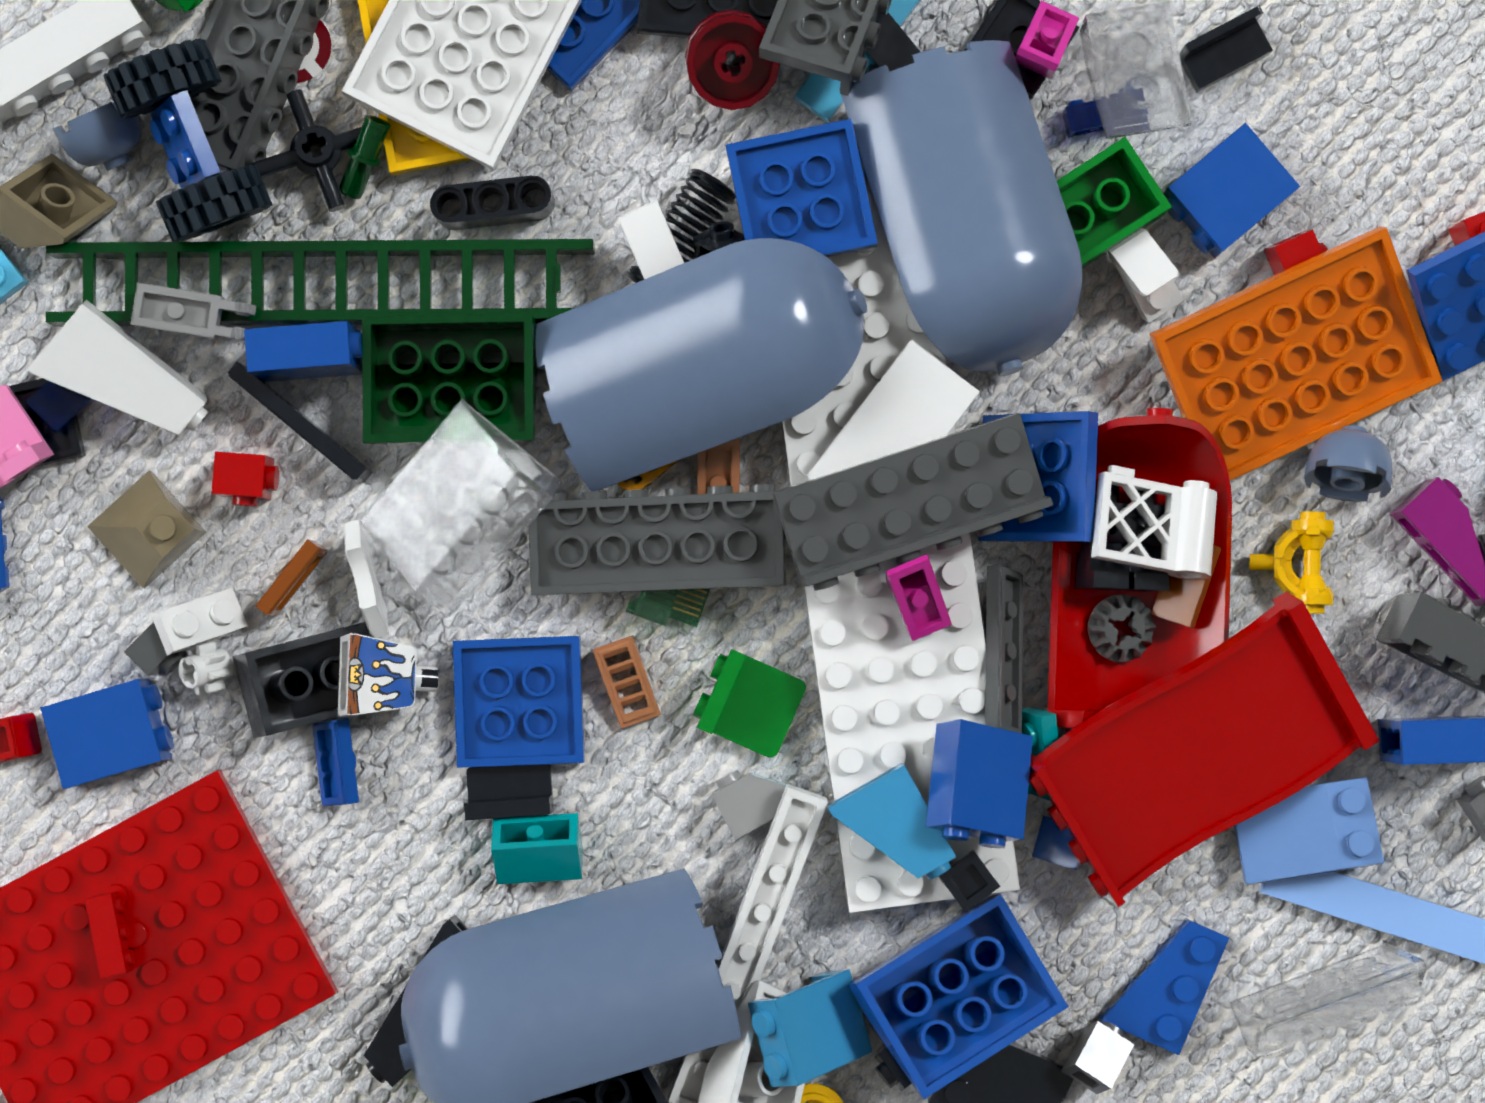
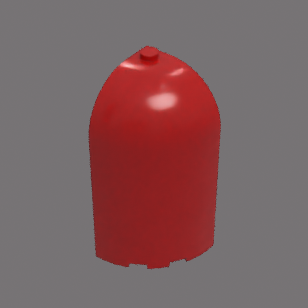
(1081, 679)

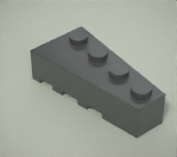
(1437, 637)

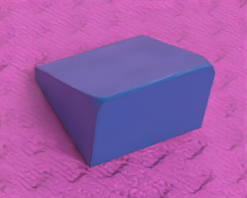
(1052, 845)

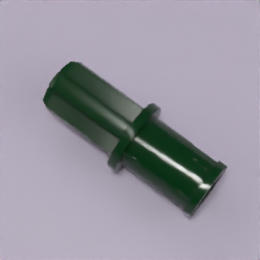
(364, 156)

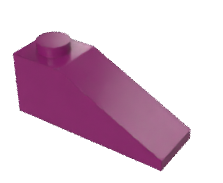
(1446, 533)

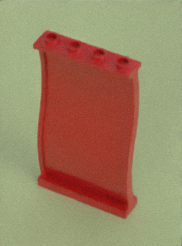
(1201, 749)

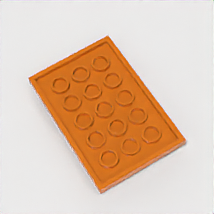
(1300, 353)

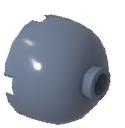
(100, 137)
(1350, 465)

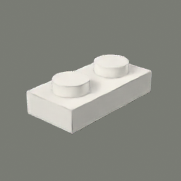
(199, 621)

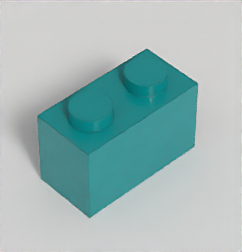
(537, 848)

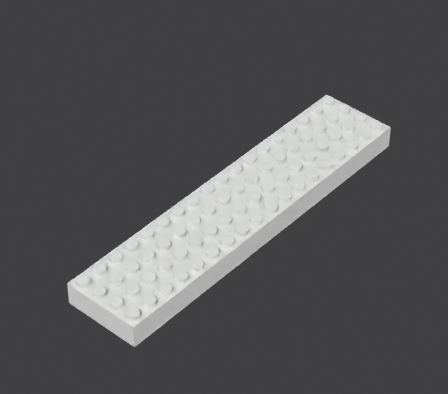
(872, 680)

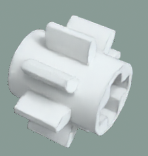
(205, 668)

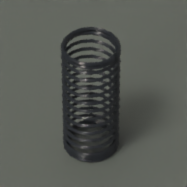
(712, 186)

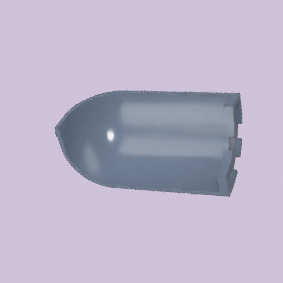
(969, 204)
(698, 356)
(567, 996)

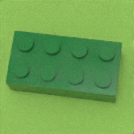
(1110, 200)

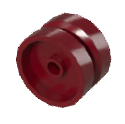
(724, 84)

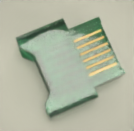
(675, 604)

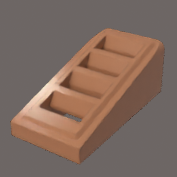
(612, 649)

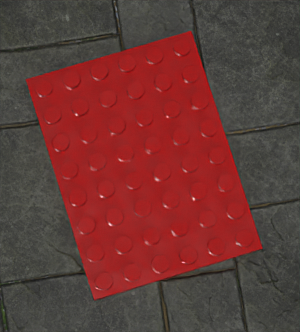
(209, 941)

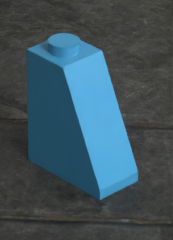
(893, 819)

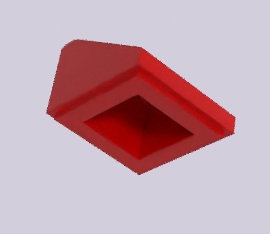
(19, 737)

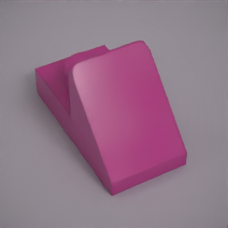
(1046, 39)
(918, 597)

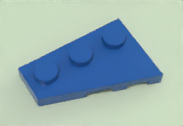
(1170, 989)

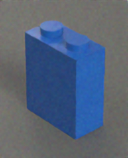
(1229, 191)
(304, 351)
(107, 732)
(1432, 740)
(979, 783)

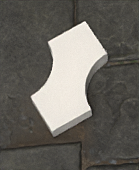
(368, 590)

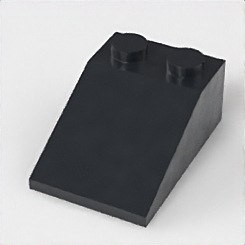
(292, 681)
(1009, 1077)

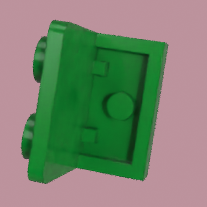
(750, 703)

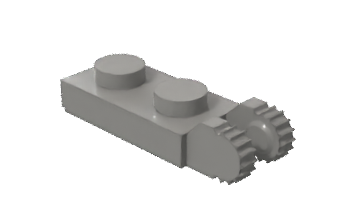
(186, 312)

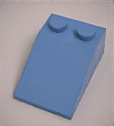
(1311, 833)

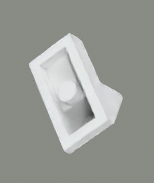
(1146, 274)

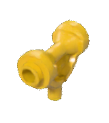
(1311, 534)

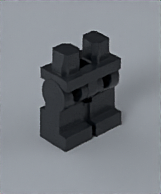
(1109, 575)

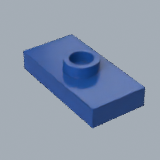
(335, 762)

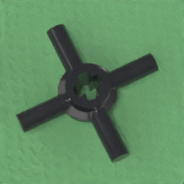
(301, 156)

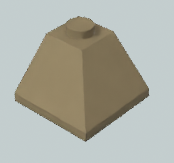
(49, 204)
(146, 529)

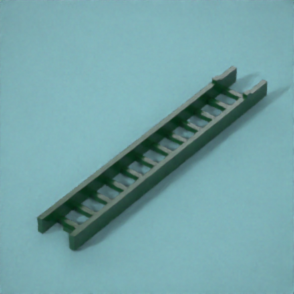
(340, 250)

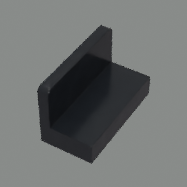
(1225, 50)
(508, 791)

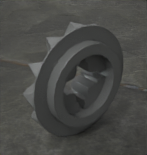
(1104, 635)

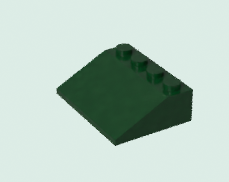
(427, 363)

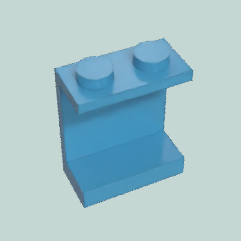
(810, 1029)

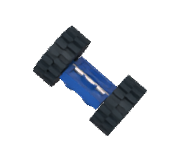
(163, 85)

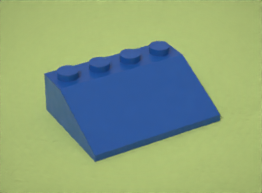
(958, 995)

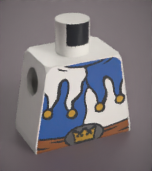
(379, 676)

